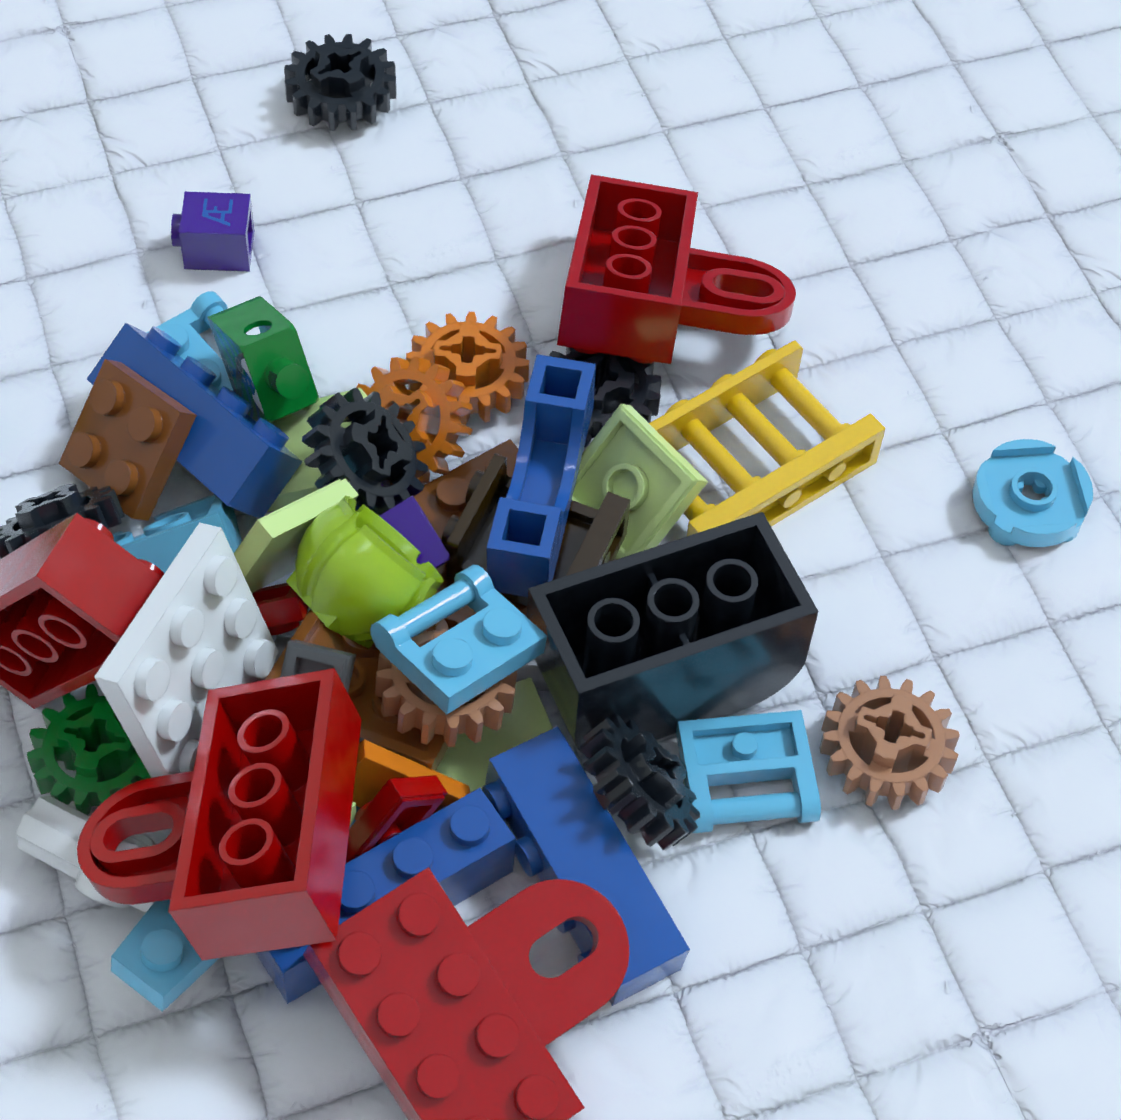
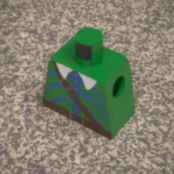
(264, 367)

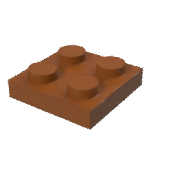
(127, 438)

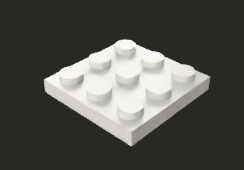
(187, 638)

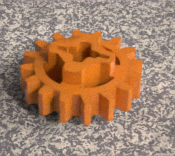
(480, 358)
(434, 410)

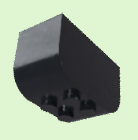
(675, 630)

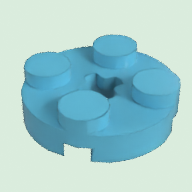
(1026, 521)

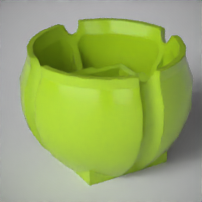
(358, 571)

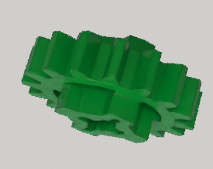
(88, 742)

